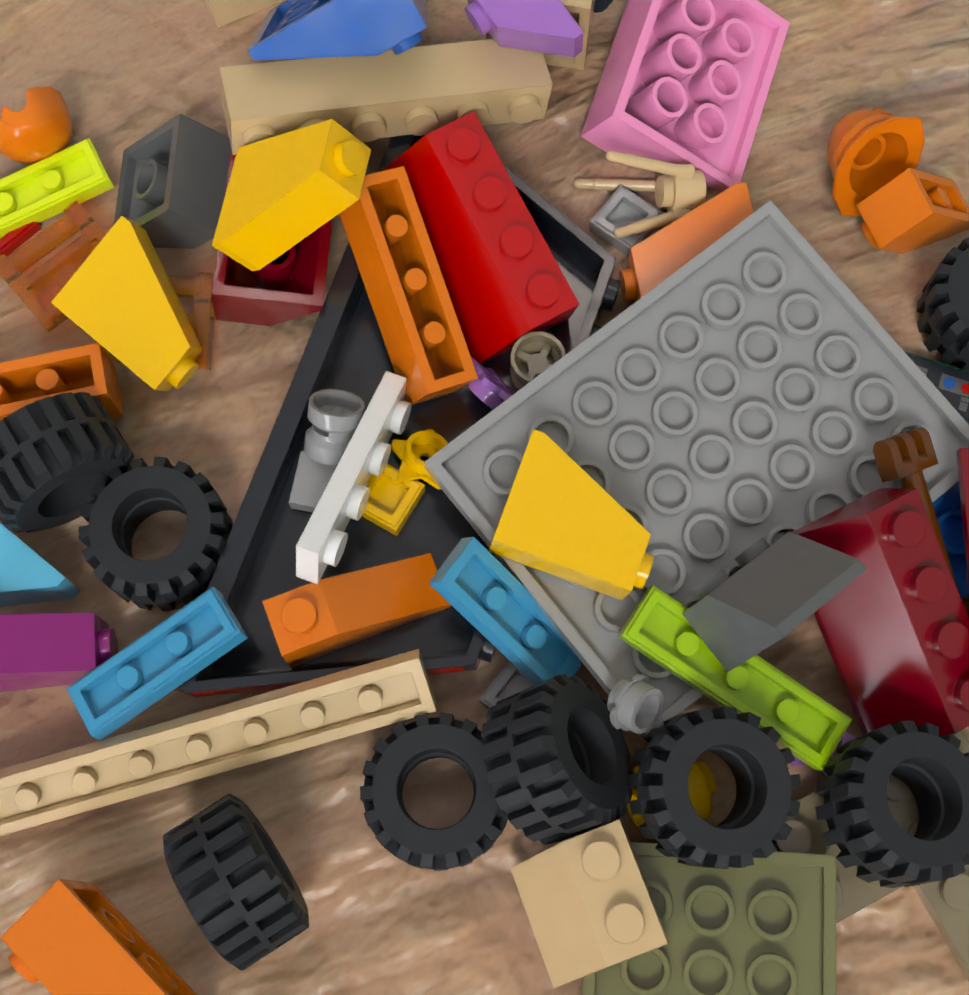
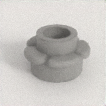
(634, 704)

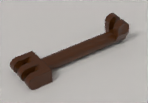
(904, 459)

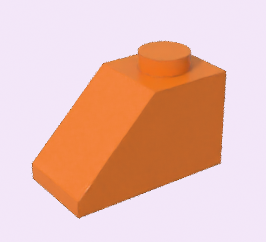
(913, 212)

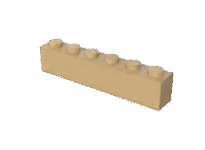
(386, 91)

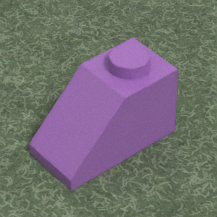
(528, 25)

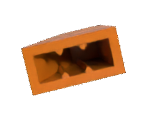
(682, 240)

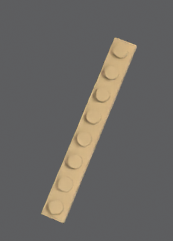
(214, 741)

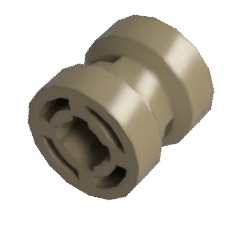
(536, 353)

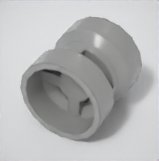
(334, 421)

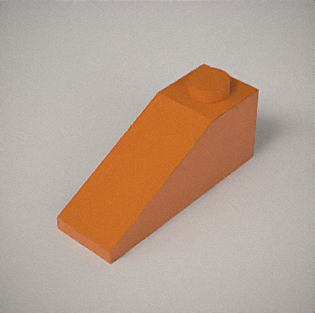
(352, 608)

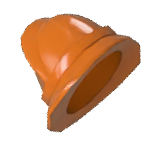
(870, 151)

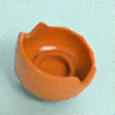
(37, 129)

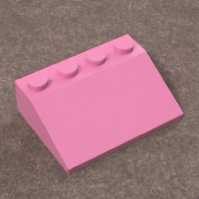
(688, 83)

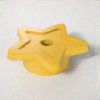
(409, 451)

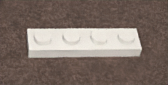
(346, 492)

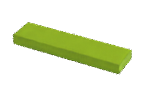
(755, 686)

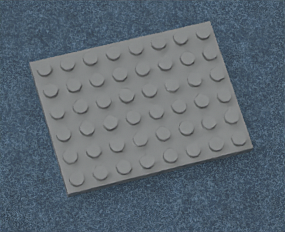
(715, 419)

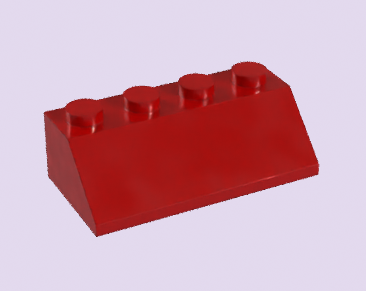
(484, 240)

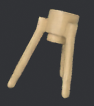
(677, 191)

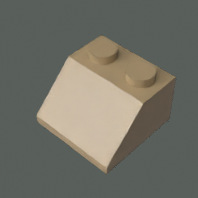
(588, 904)

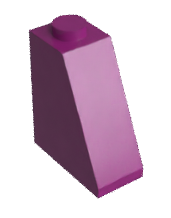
(52, 648)

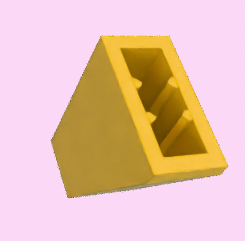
(288, 190)
(132, 308)
(570, 525)

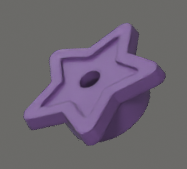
(489, 386)

